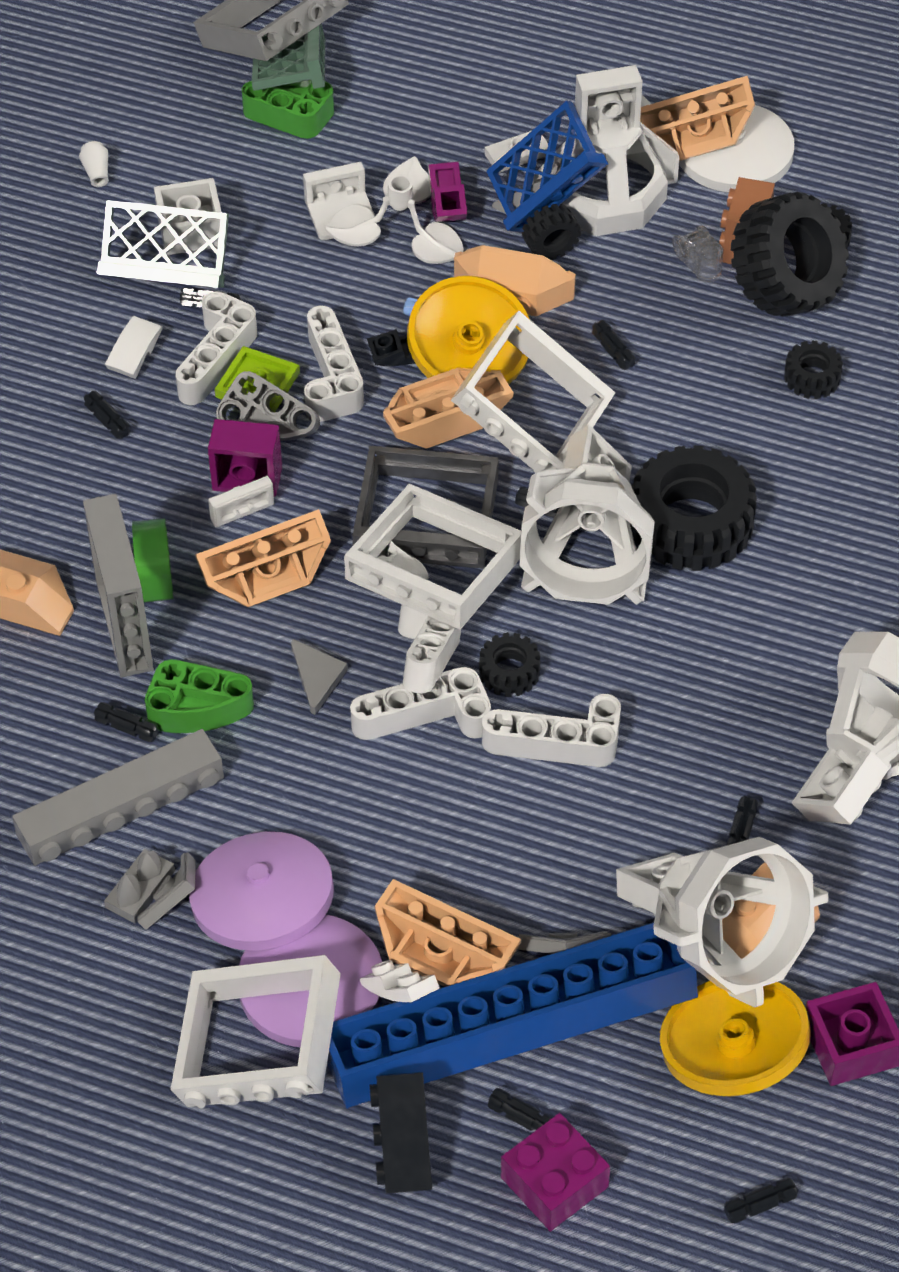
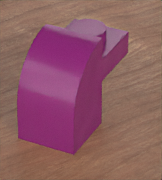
(447, 193)

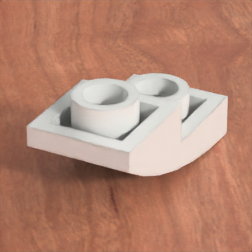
(133, 346)
(398, 982)

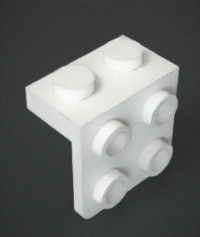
(332, 190)

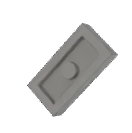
(138, 885)

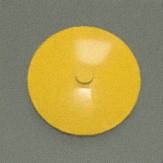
(458, 322)
(731, 1046)

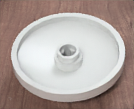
(760, 154)

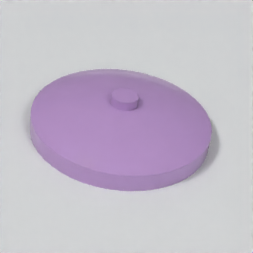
(262, 891)
(351, 953)

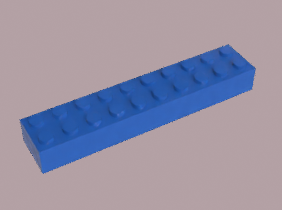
(510, 1011)

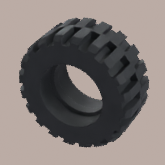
(817, 250)
(703, 477)

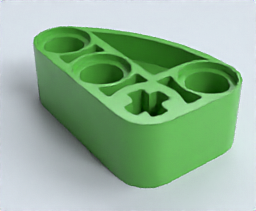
(290, 107)
(152, 559)
(196, 697)

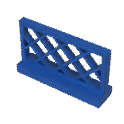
(560, 186)

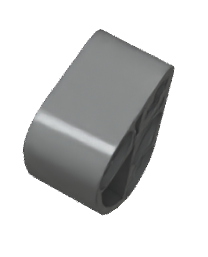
(255, 407)

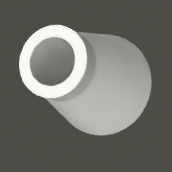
(95, 161)

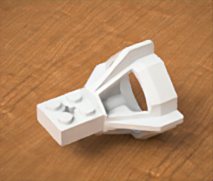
(611, 115)
(593, 496)
(861, 732)
(698, 891)

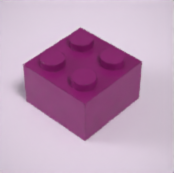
(244, 453)
(853, 1033)
(555, 1171)

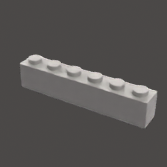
(118, 797)

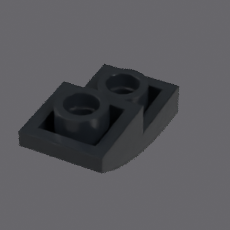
(390, 349)

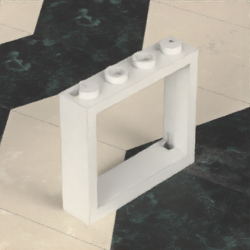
(558, 365)
(416, 592)
(253, 980)

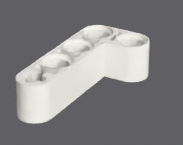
(230, 328)
(342, 386)
(430, 650)
(399, 709)
(510, 732)

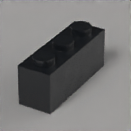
(401, 1132)

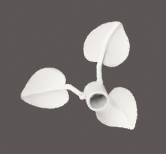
(402, 190)

